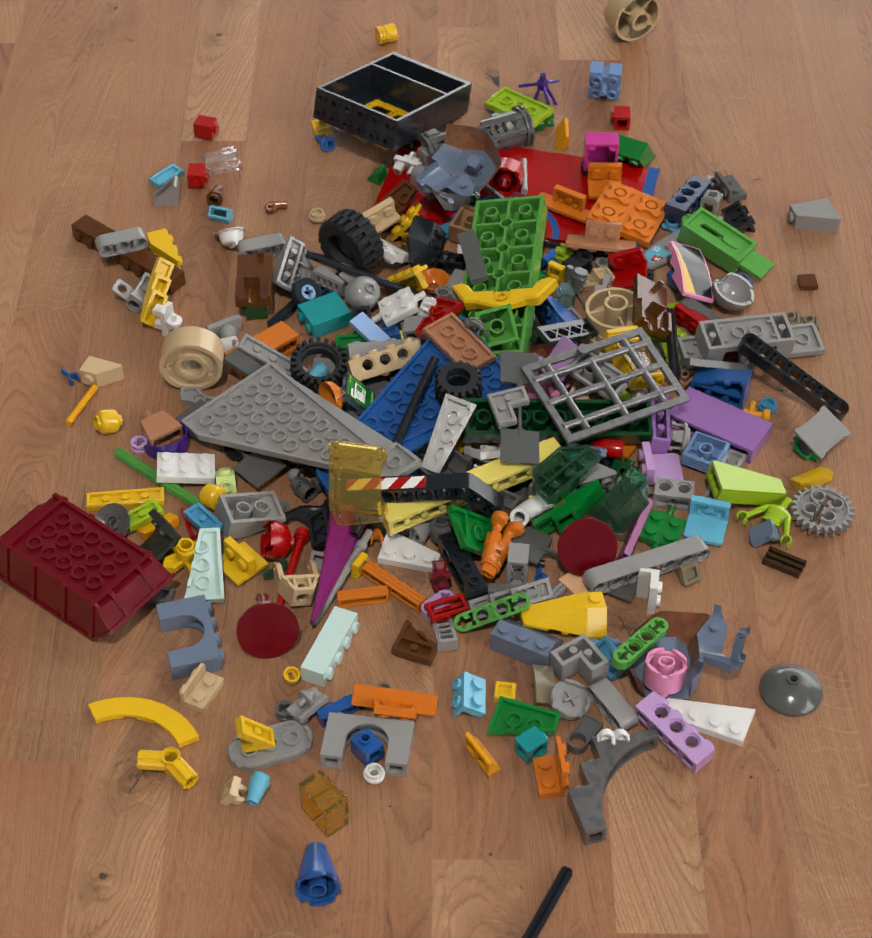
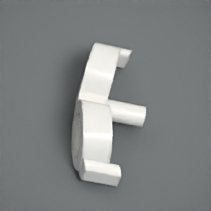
(618, 734)

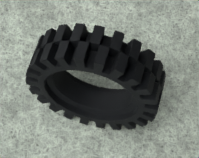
(317, 347)

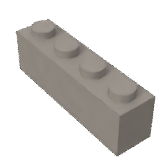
(361, 348)

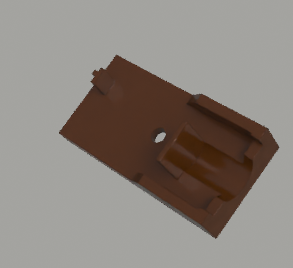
(254, 280)
(651, 307)

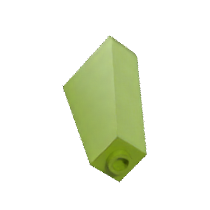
(743, 486)

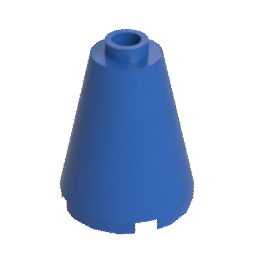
(317, 876)

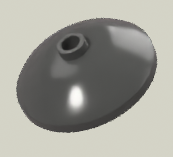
(790, 697)

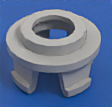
(680, 437)

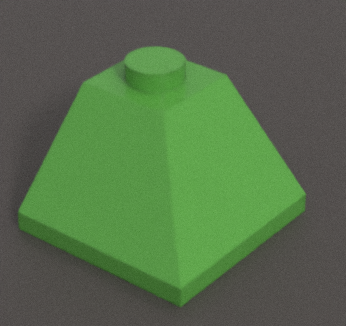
(499, 323)

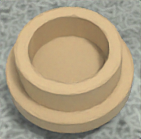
(317, 215)

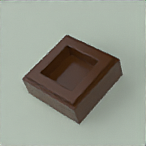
(807, 282)

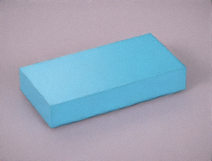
(165, 175)

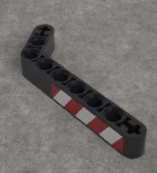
(442, 487)

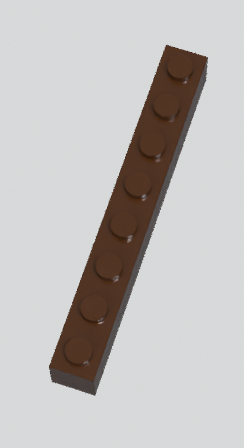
(138, 262)

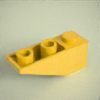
(162, 245)

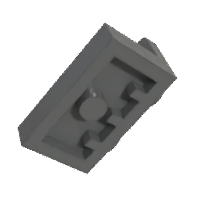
(729, 188)

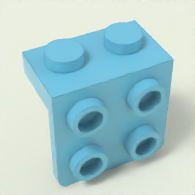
(707, 519)

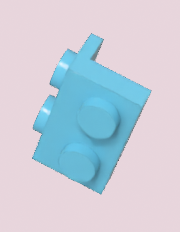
(469, 695)

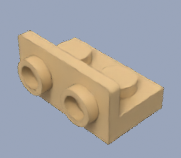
(383, 215)
(200, 689)

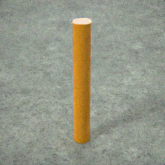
(80, 406)

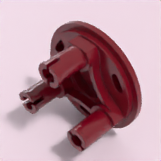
(586, 545)
(267, 629)

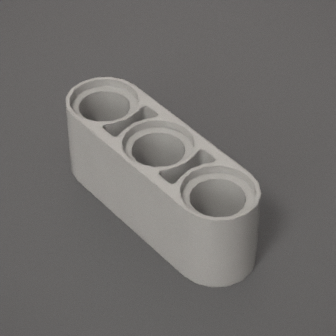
(121, 242)
(268, 244)
(612, 705)

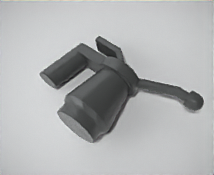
(577, 279)

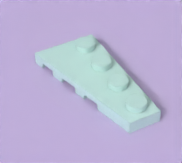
(206, 567)

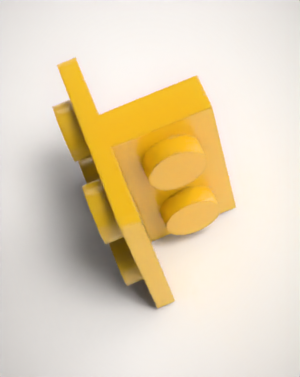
(404, 224)
(240, 561)

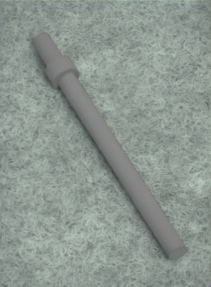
(360, 546)

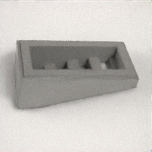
(328, 280)
(448, 643)

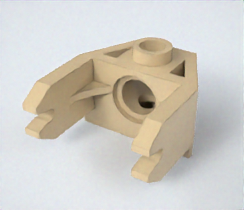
(288, 585)

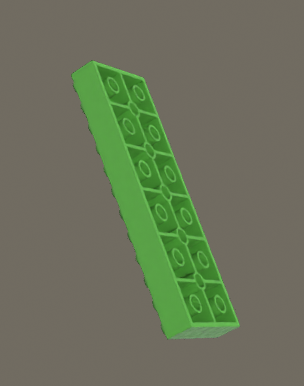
(511, 247)

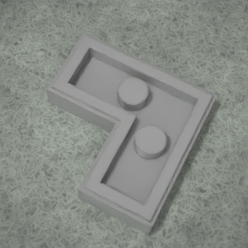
(504, 402)

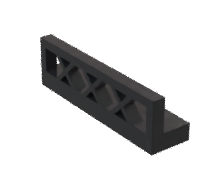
(573, 330)

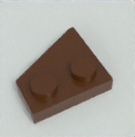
(414, 645)

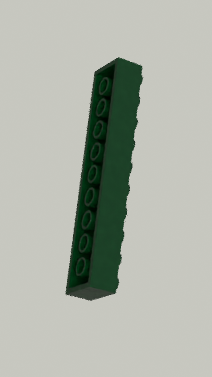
(483, 427)

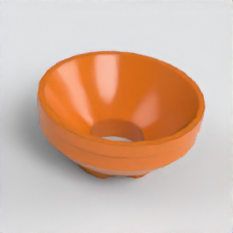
(435, 277)
(331, 393)

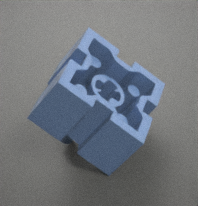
(605, 80)

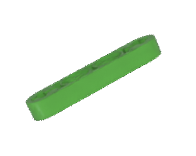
(493, 615)
(642, 645)

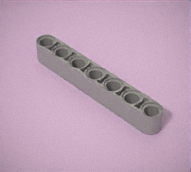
(663, 558)

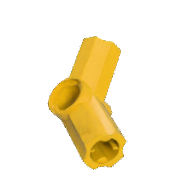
(160, 761)

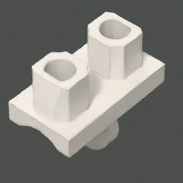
(406, 163)
(167, 318)

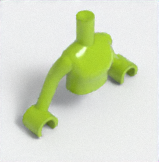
(776, 513)

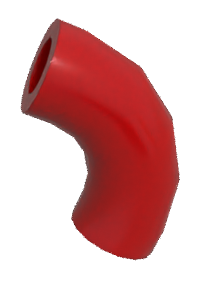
(613, 446)

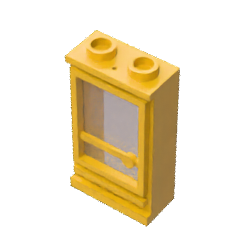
(626, 365)

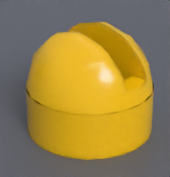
(295, 674)

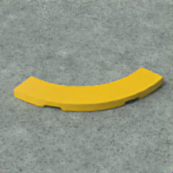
(148, 711)

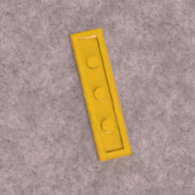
(128, 498)

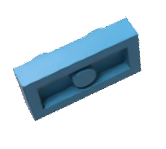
(201, 517)
(607, 648)

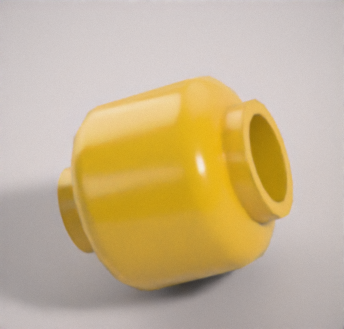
(107, 421)
(209, 495)

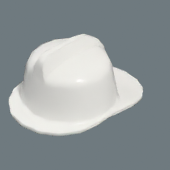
(231, 236)

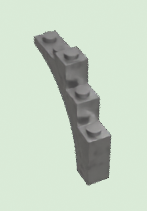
(595, 774)

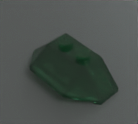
(563, 472)
(622, 500)

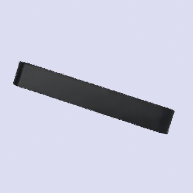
(788, 369)

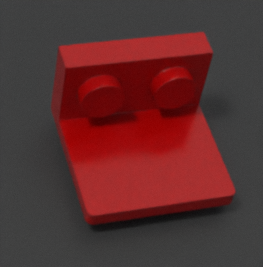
(627, 265)

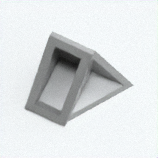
(168, 194)

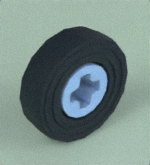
(303, 285)

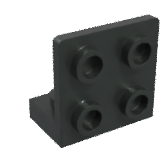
(163, 538)

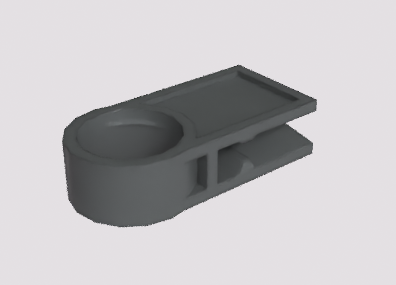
(584, 731)

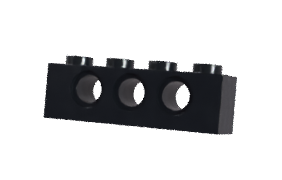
(461, 567)

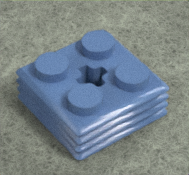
(703, 450)

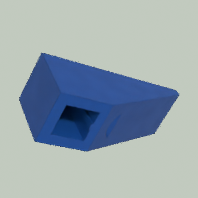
(554, 312)

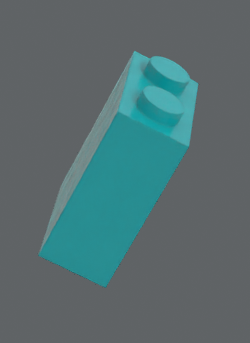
(324, 315)

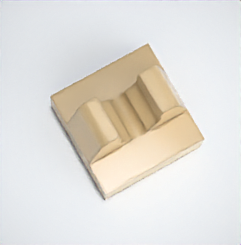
(231, 790)

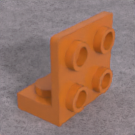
(599, 176)
(552, 772)

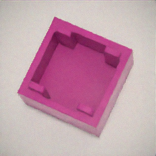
(600, 148)

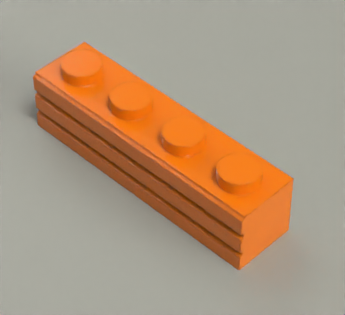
(362, 596)

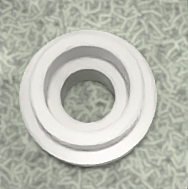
(374, 768)

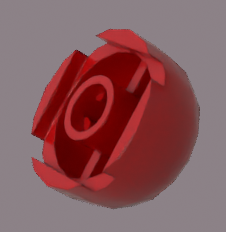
(276, 540)

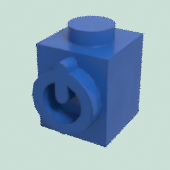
(366, 747)

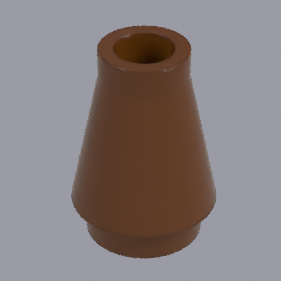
(215, 196)

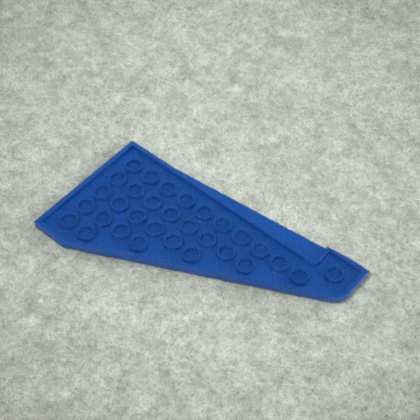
(390, 405)

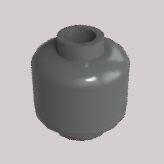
(439, 526)

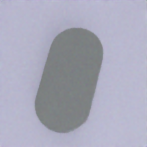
(291, 743)

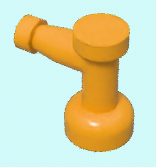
(752, 407)

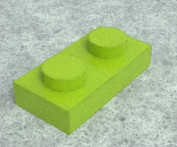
(139, 516)

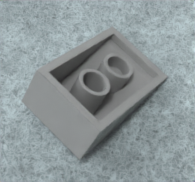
(247, 512)

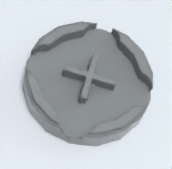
(569, 699)

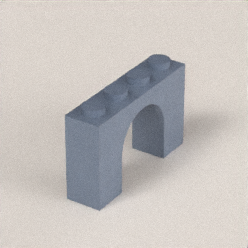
(195, 614)

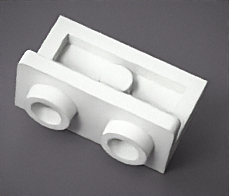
(648, 587)

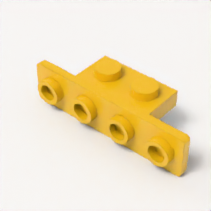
(411, 277)

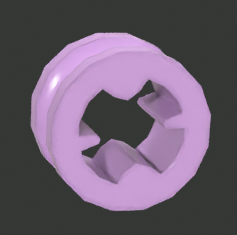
(138, 440)

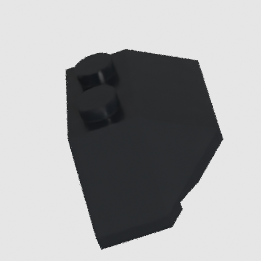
(424, 241)

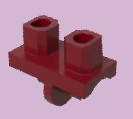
(439, 575)

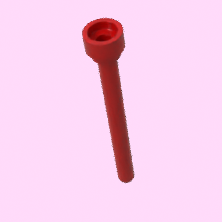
(301, 537)

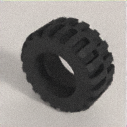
(351, 240)

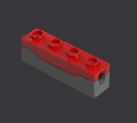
(690, 312)

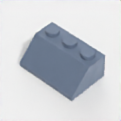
(523, 642)

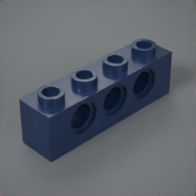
(686, 199)

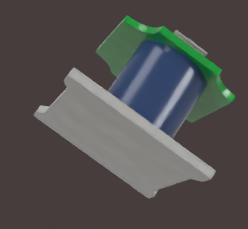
(819, 435)

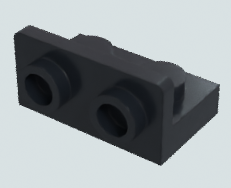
(737, 216)
(318, 527)

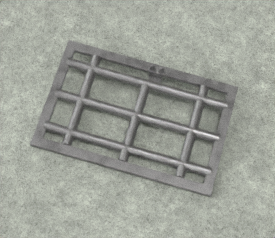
(605, 384)

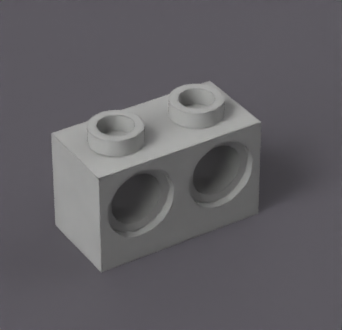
(672, 493)
(517, 563)

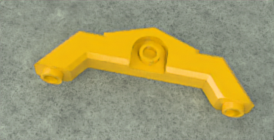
(516, 297)

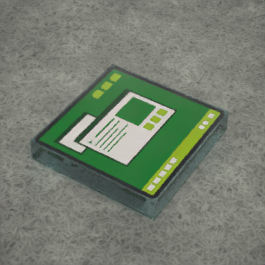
(356, 393)

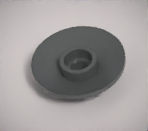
(115, 512)

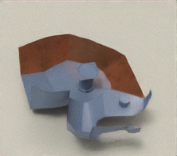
(462, 163)
(700, 640)

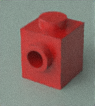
(621, 118)
(205, 127)
(197, 175)

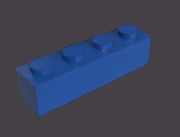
(342, 705)

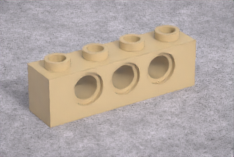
(355, 366)

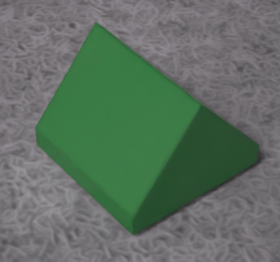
(378, 175)

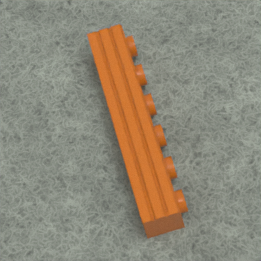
(395, 587)

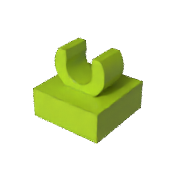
(563, 253)

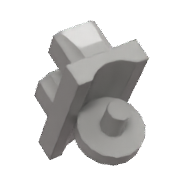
(306, 705)

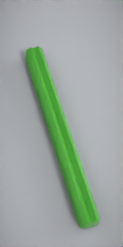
(151, 474)

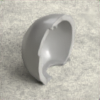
(733, 292)

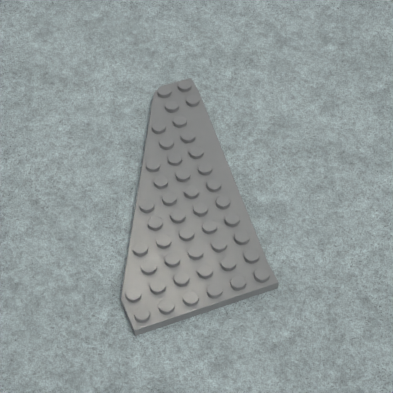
(287, 421)

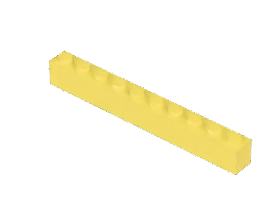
(495, 473)

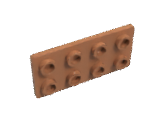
(600, 236)

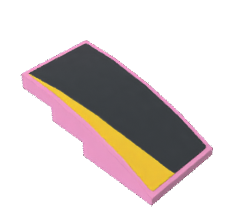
(691, 272)

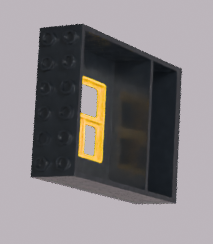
(396, 83)

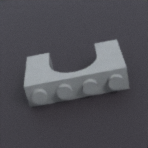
(396, 734)

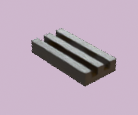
(785, 561)

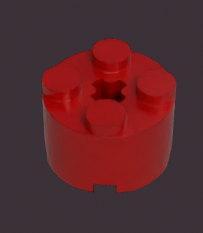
(508, 177)

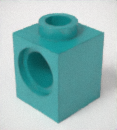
(531, 744)

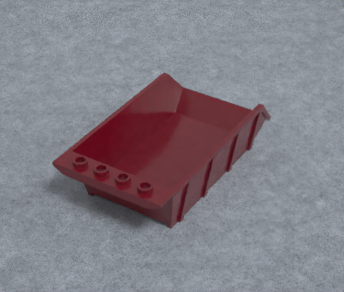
(79, 568)

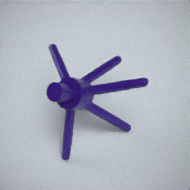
(542, 85)

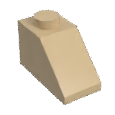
(100, 372)

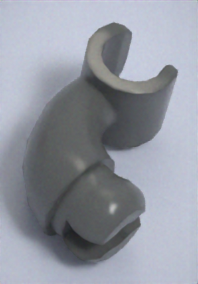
(475, 322)

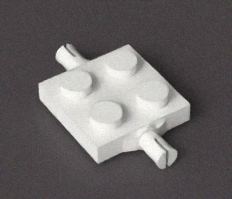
(398, 306)

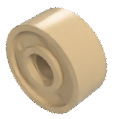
(632, 18)
(610, 309)
(191, 357)

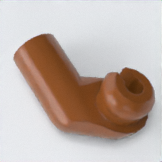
(273, 206)

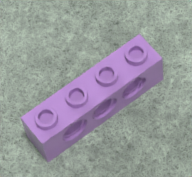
(692, 758)

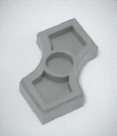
(192, 394)

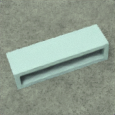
(329, 646)

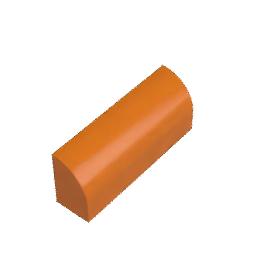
(278, 337)

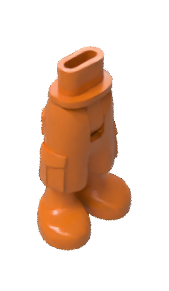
(497, 545)

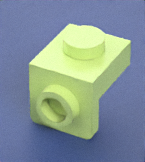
(226, 479)

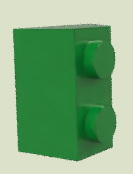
(634, 151)

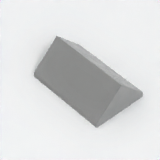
(588, 378)

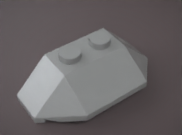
(291, 264)

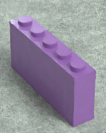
(723, 421)

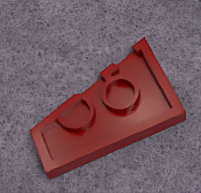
(442, 308)

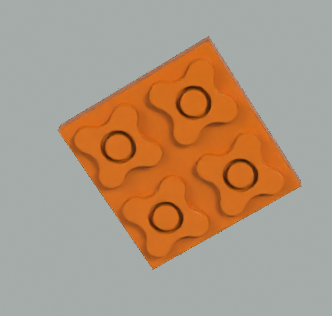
(636, 211)

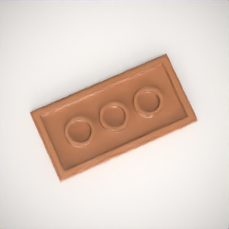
(458, 342)

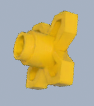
(181, 556)

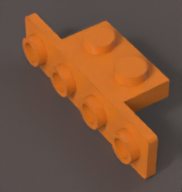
(567, 203)
(394, 701)

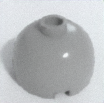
(362, 292)

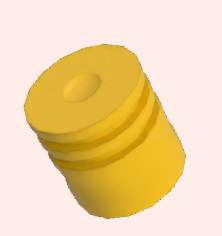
(386, 33)

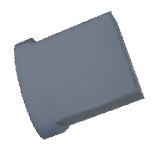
(764, 533)

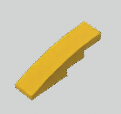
(156, 290)

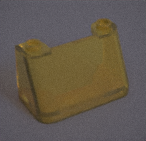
(356, 483)

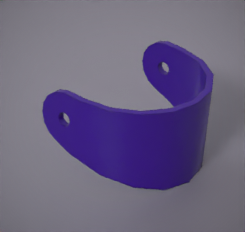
(178, 447)

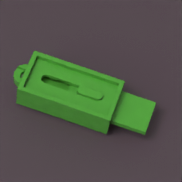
(723, 244)

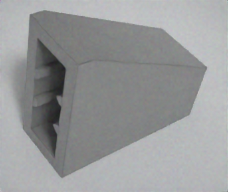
(814, 215)

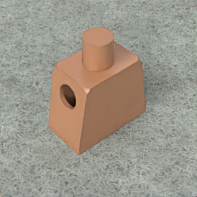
(160, 428)

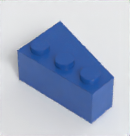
(724, 384)

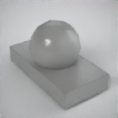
(227, 327)

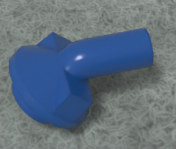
(326, 143)

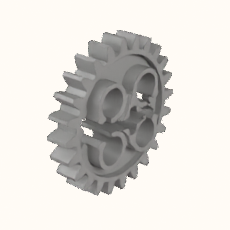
(833, 517)

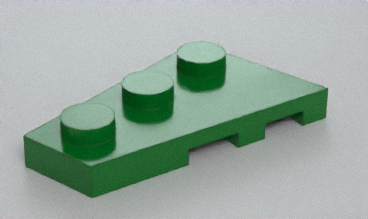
(516, 717)

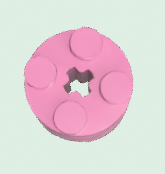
(665, 671)

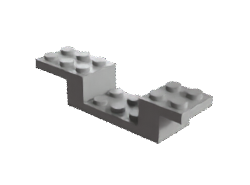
(724, 335)

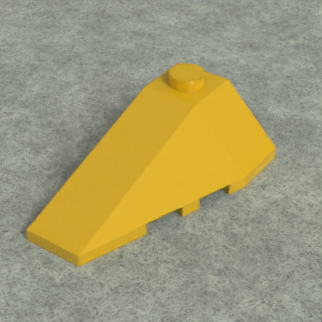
(571, 614)

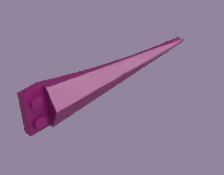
(337, 552)

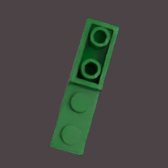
(573, 508)

